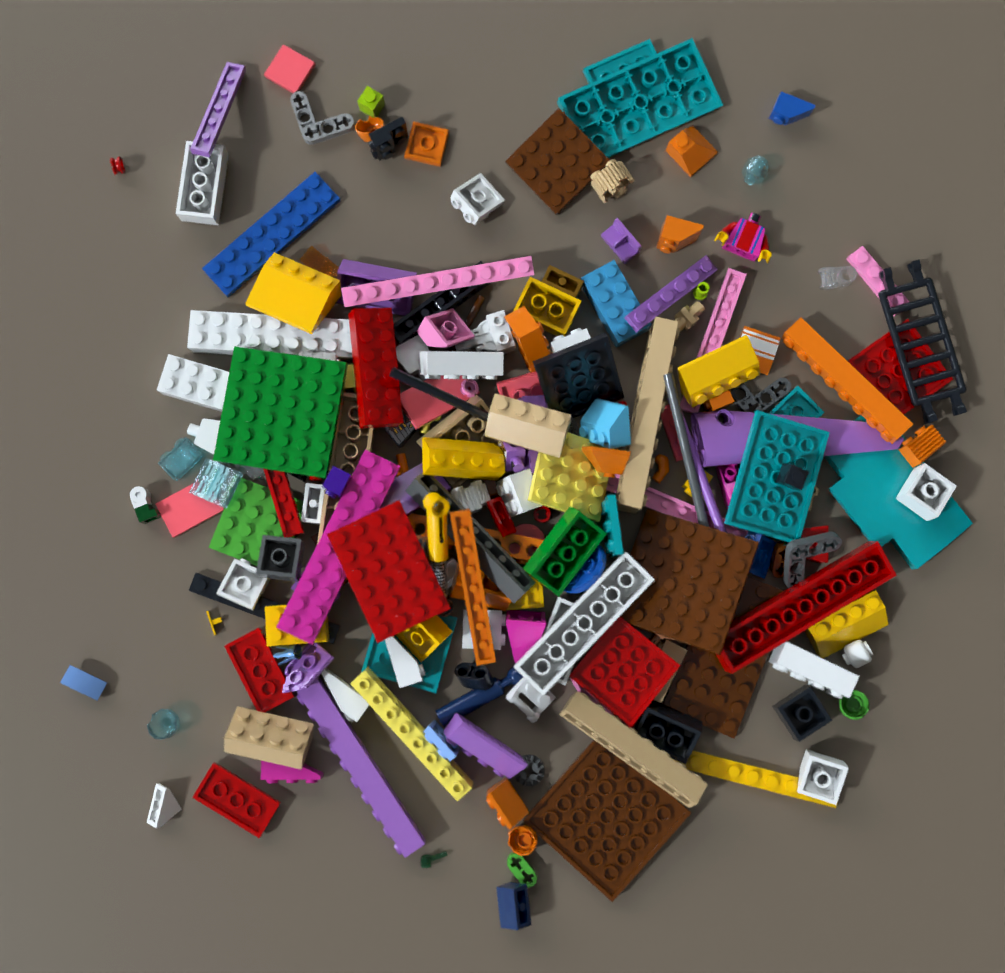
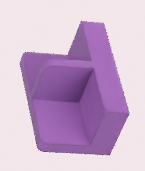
(621, 241)

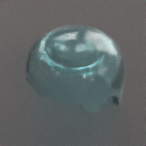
(163, 724)

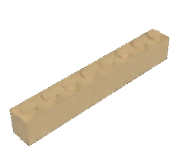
(634, 749)

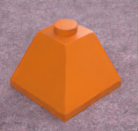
(690, 150)
(607, 460)

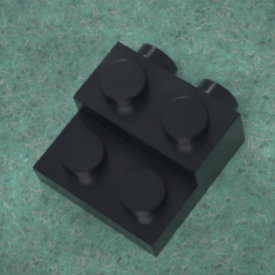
(384, 139)

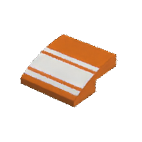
(764, 345)

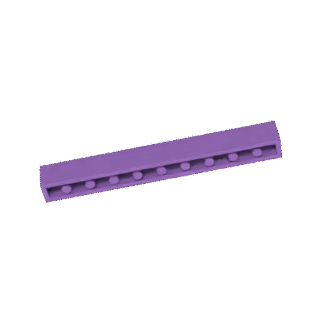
(361, 767)

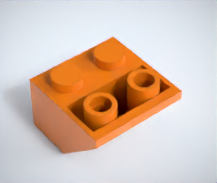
(507, 803)

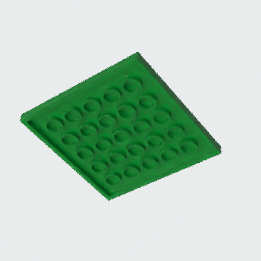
(280, 412)

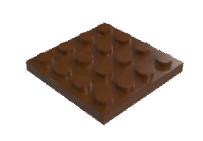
(557, 161)

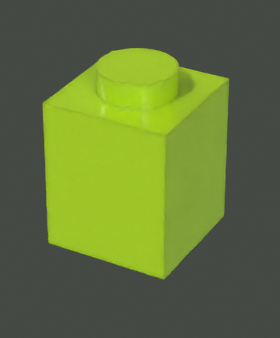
(371, 102)

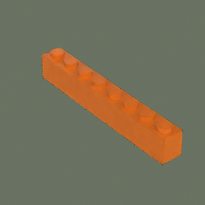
(846, 381)

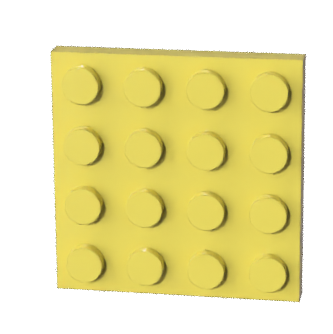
(569, 480)

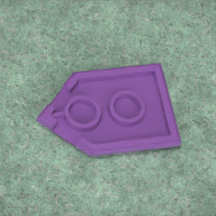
(303, 672)

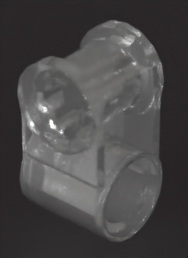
(833, 277)

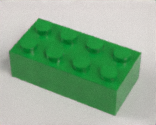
(564, 551)

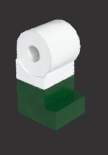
(142, 505)

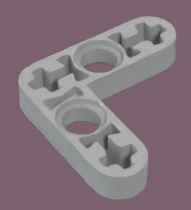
(311, 125)

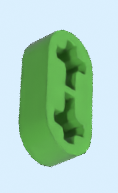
(525, 866)

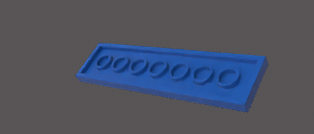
(271, 234)

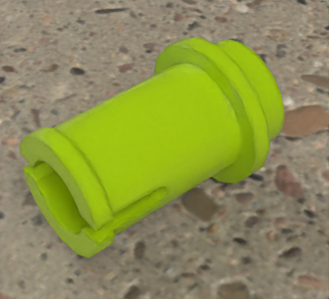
(701, 291)

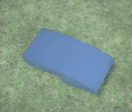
(83, 682)

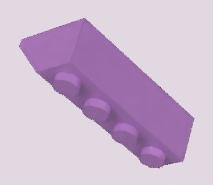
(358, 273)
(483, 746)

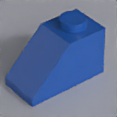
(790, 109)

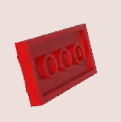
(258, 670)
(236, 800)

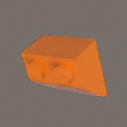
(677, 234)

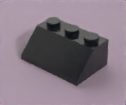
(669, 730)

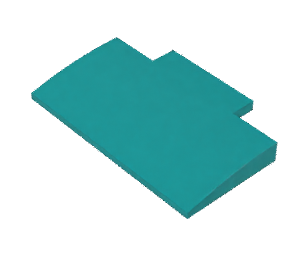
(640, 95)
(868, 496)

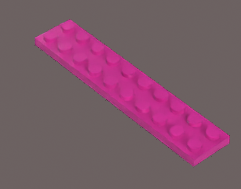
(324, 573)

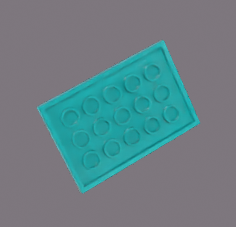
(757, 499)

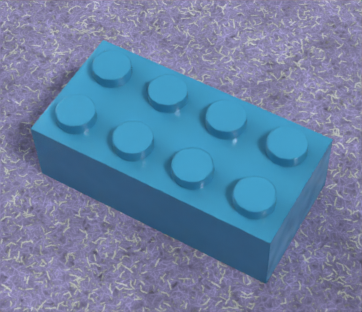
(612, 301)

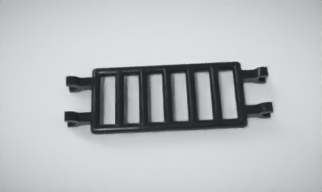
(925, 402)

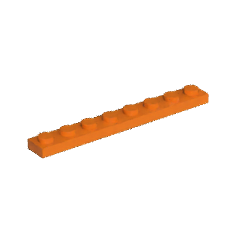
(472, 586)

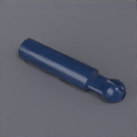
(477, 698)

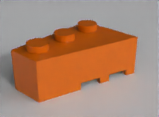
(528, 336)

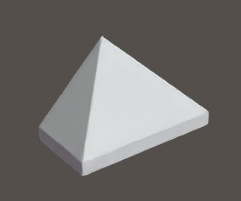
(162, 807)

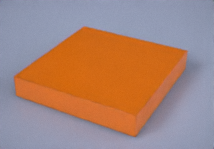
(426, 144)

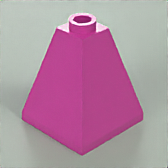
(524, 630)

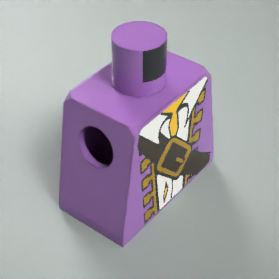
(513, 456)

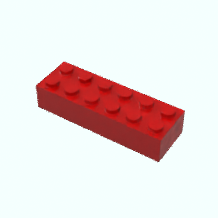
(373, 359)

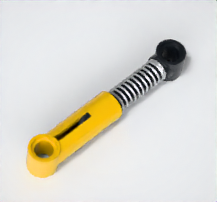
(438, 541)

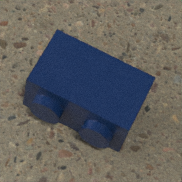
(513, 906)

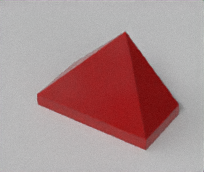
(501, 517)

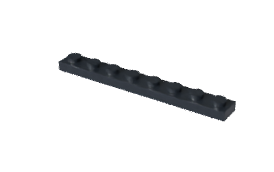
(208, 588)

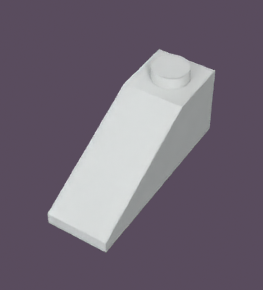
(404, 663)
(346, 696)

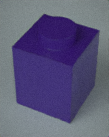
(336, 482)

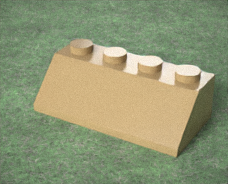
(527, 425)

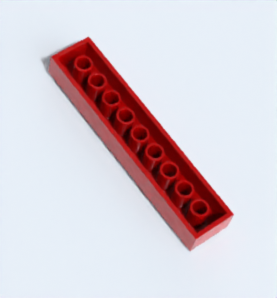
(805, 605)

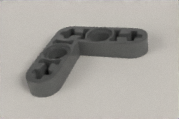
(749, 398)
(800, 549)

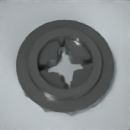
(537, 766)

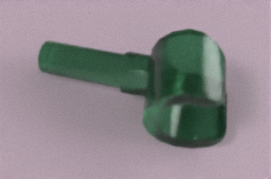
(426, 859)

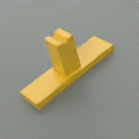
(213, 622)

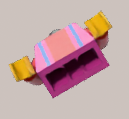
(746, 239)

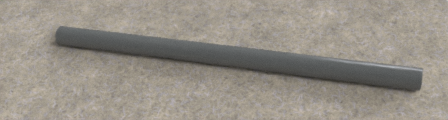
(685, 449)

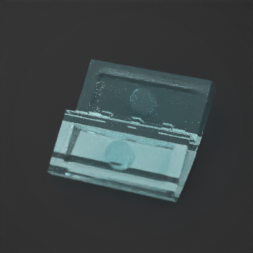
(216, 483)

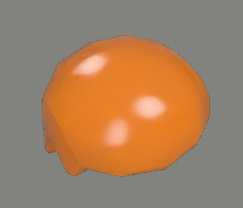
(363, 128)
(522, 840)

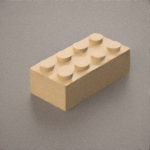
(268, 737)

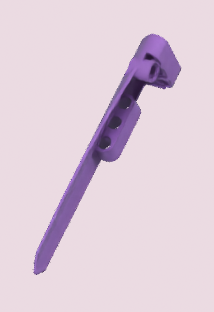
(726, 441)

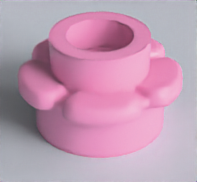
(469, 383)

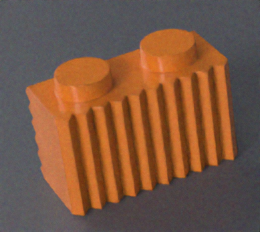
(922, 445)

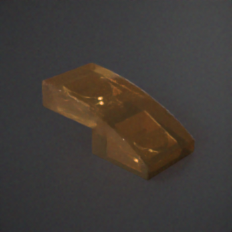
(315, 260)

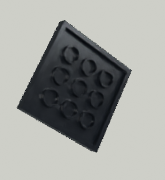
(579, 376)

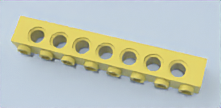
(411, 733)

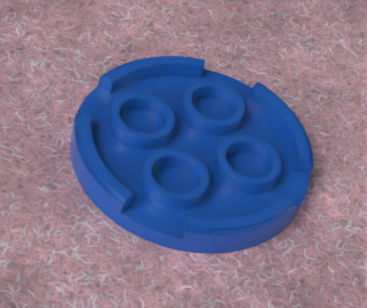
(589, 572)

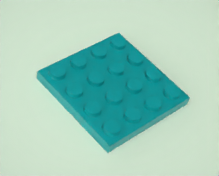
(380, 662)

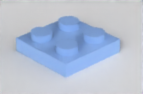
(435, 735)

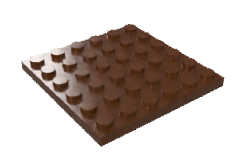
(695, 581)
(606, 818)

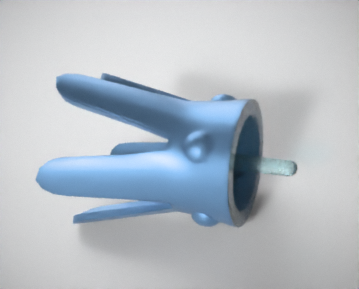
(290, 653)

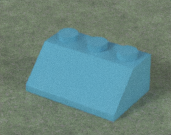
(606, 424)

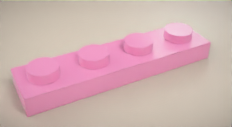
(869, 270)

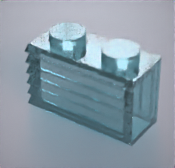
(180, 458)

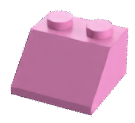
(444, 329)

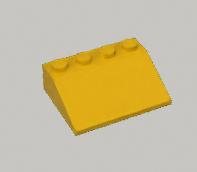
(294, 293)

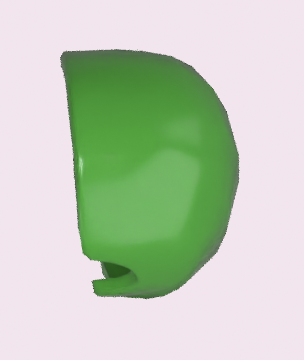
(855, 706)

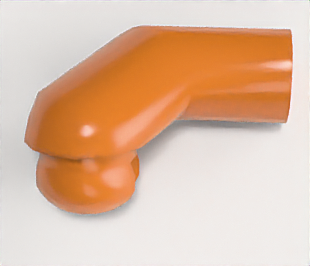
(402, 462)
(663, 465)

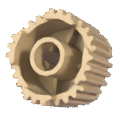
(611, 180)

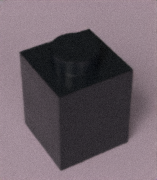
(792, 476)

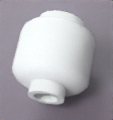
(857, 653)

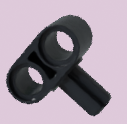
(474, 676)

